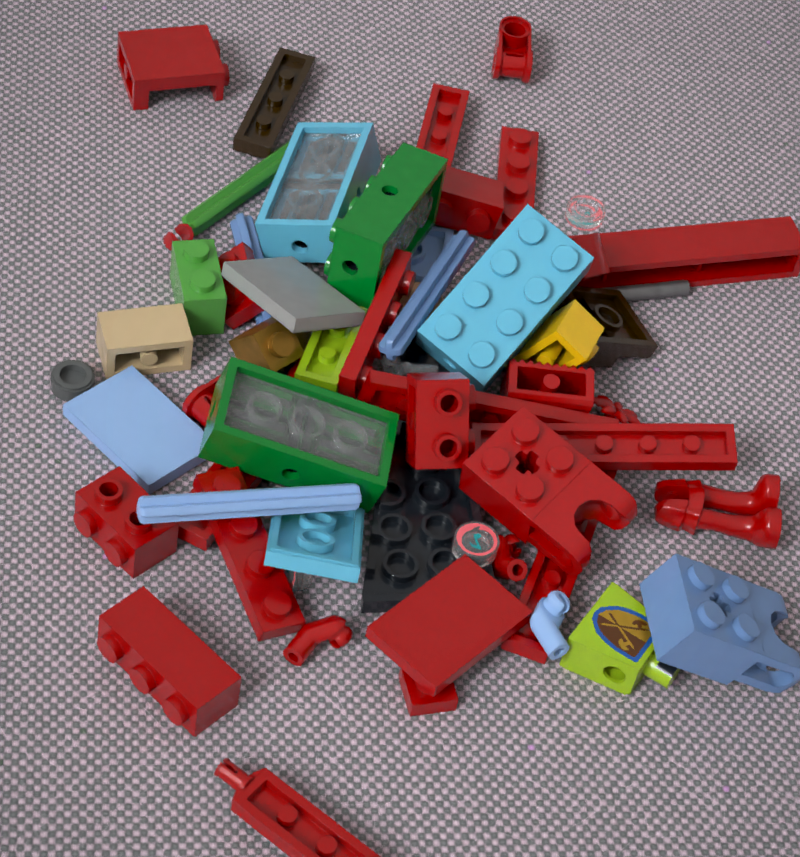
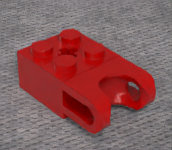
(544, 488)

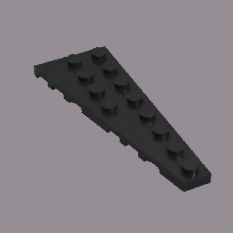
(413, 521)

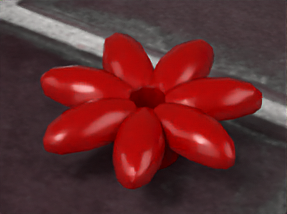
(615, 410)

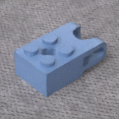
(718, 625)

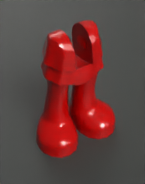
(756, 519)

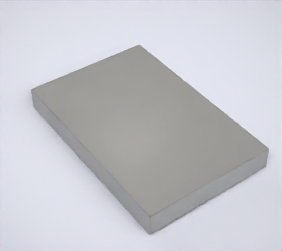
(293, 294)

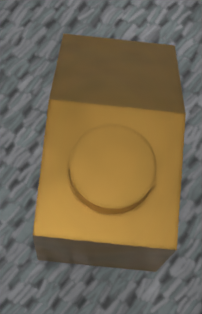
(270, 345)

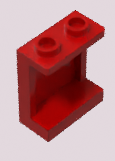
(170, 60)

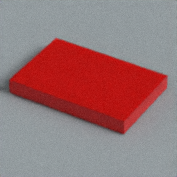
(448, 624)

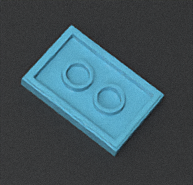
(317, 543)

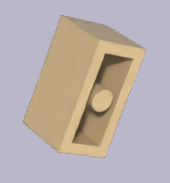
(146, 337)

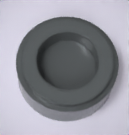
(71, 379)

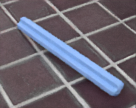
(248, 503)

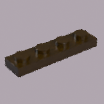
(274, 103)

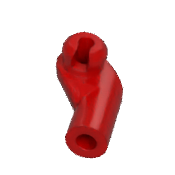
(506, 562)
(315, 632)

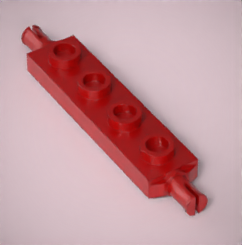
(287, 816)

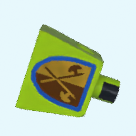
(616, 645)

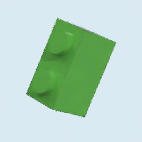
(199, 285)

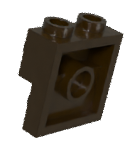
(623, 330)

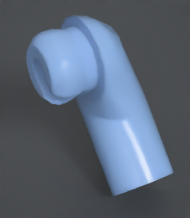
(546, 623)

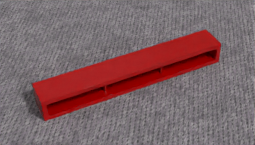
(702, 253)

